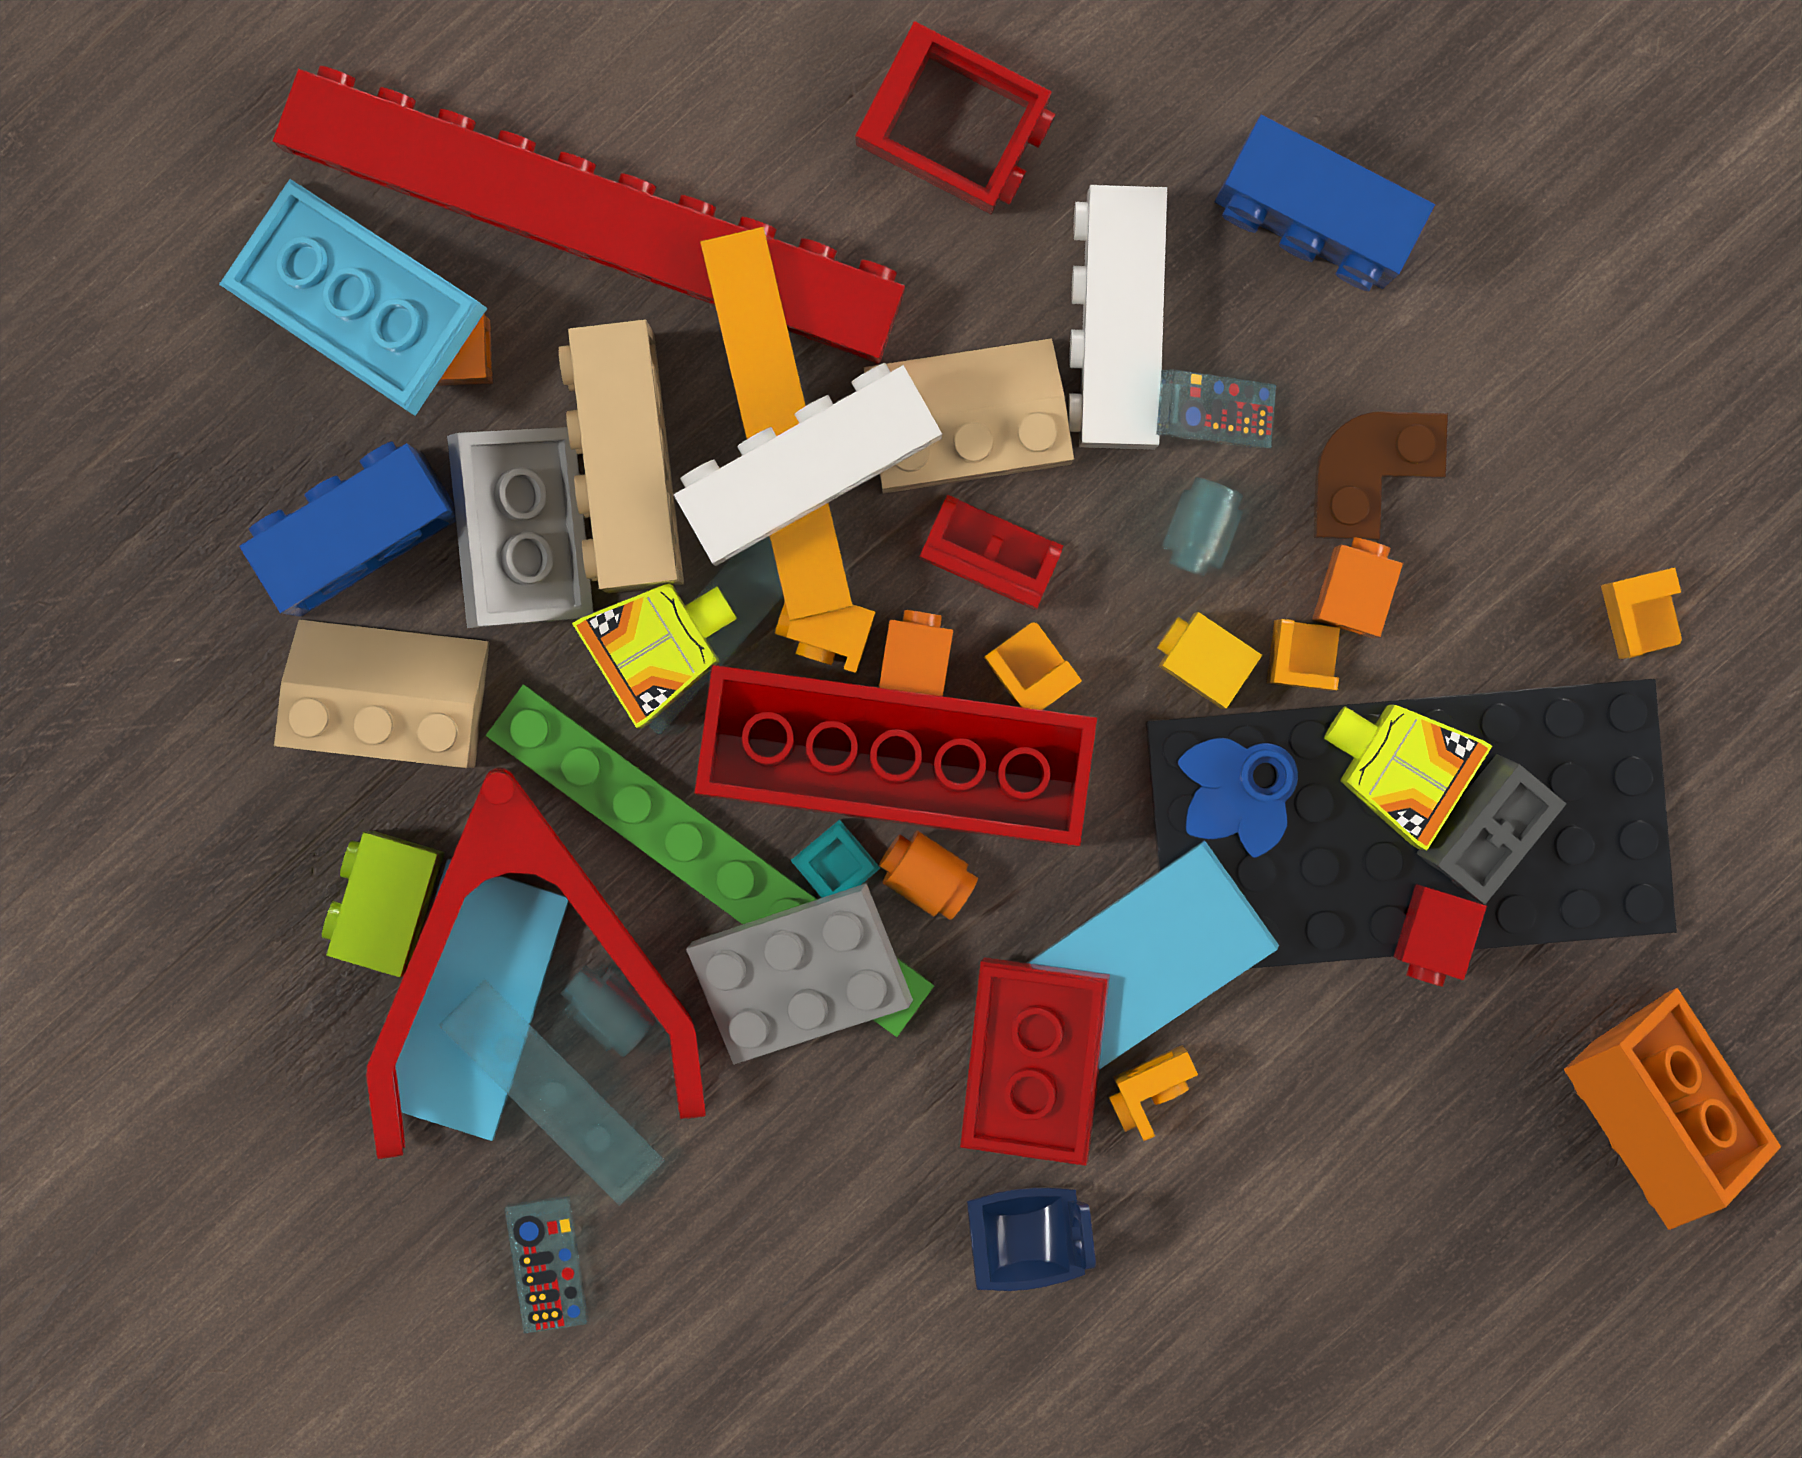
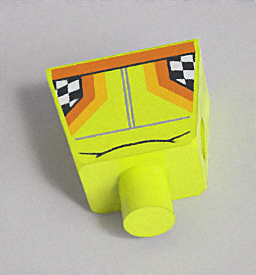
(654, 646)
(1407, 768)

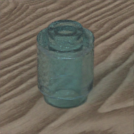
(1203, 526)
(607, 1009)

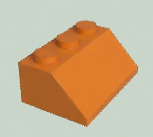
(1673, 1110)

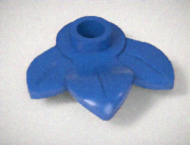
(1230, 797)

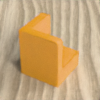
(1643, 612)
(1303, 655)
(1032, 668)

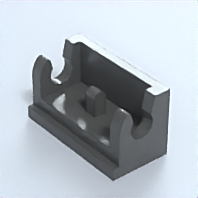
(1492, 828)

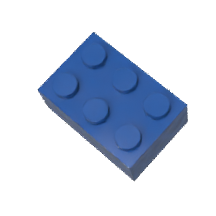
(1322, 205)
(348, 528)

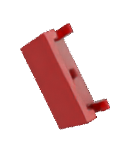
(991, 552)

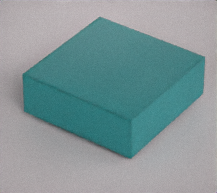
(835, 861)

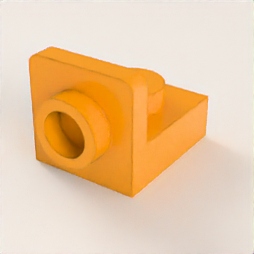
(1157, 1078)

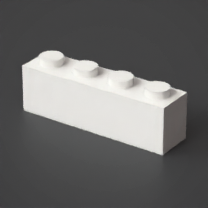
(1121, 316)
(808, 464)

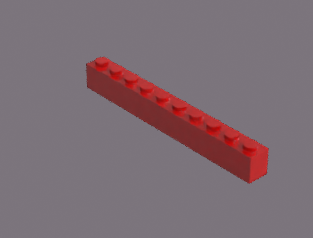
(572, 207)

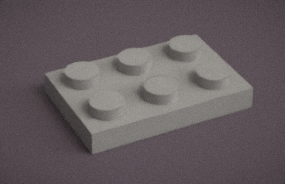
(518, 527)
(800, 974)

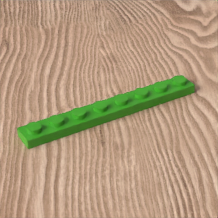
(658, 821)

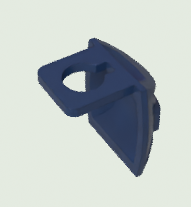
(1029, 1238)

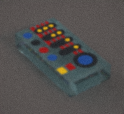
(1216, 409)
(546, 1264)

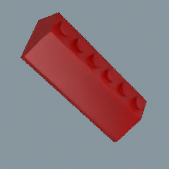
(895, 756)

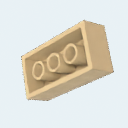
(624, 457)

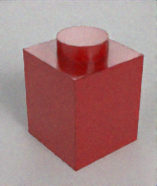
(1438, 935)

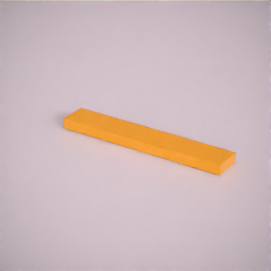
(769, 397)

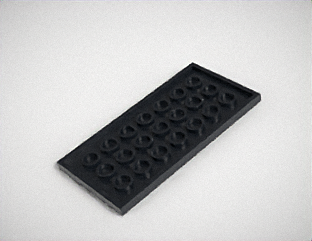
(1347, 877)

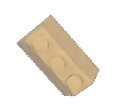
(996, 415)
(382, 694)

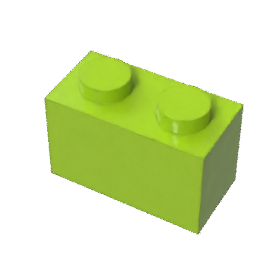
(382, 902)

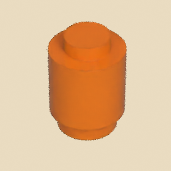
(927, 875)

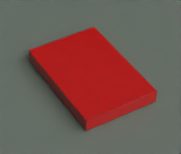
(1034, 1061)

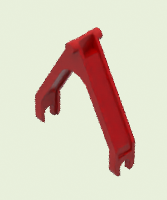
(514, 837)

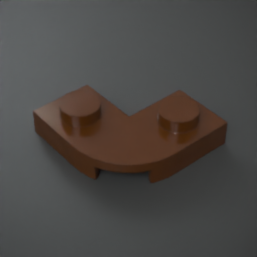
(1364, 452)

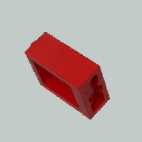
(897, 87)

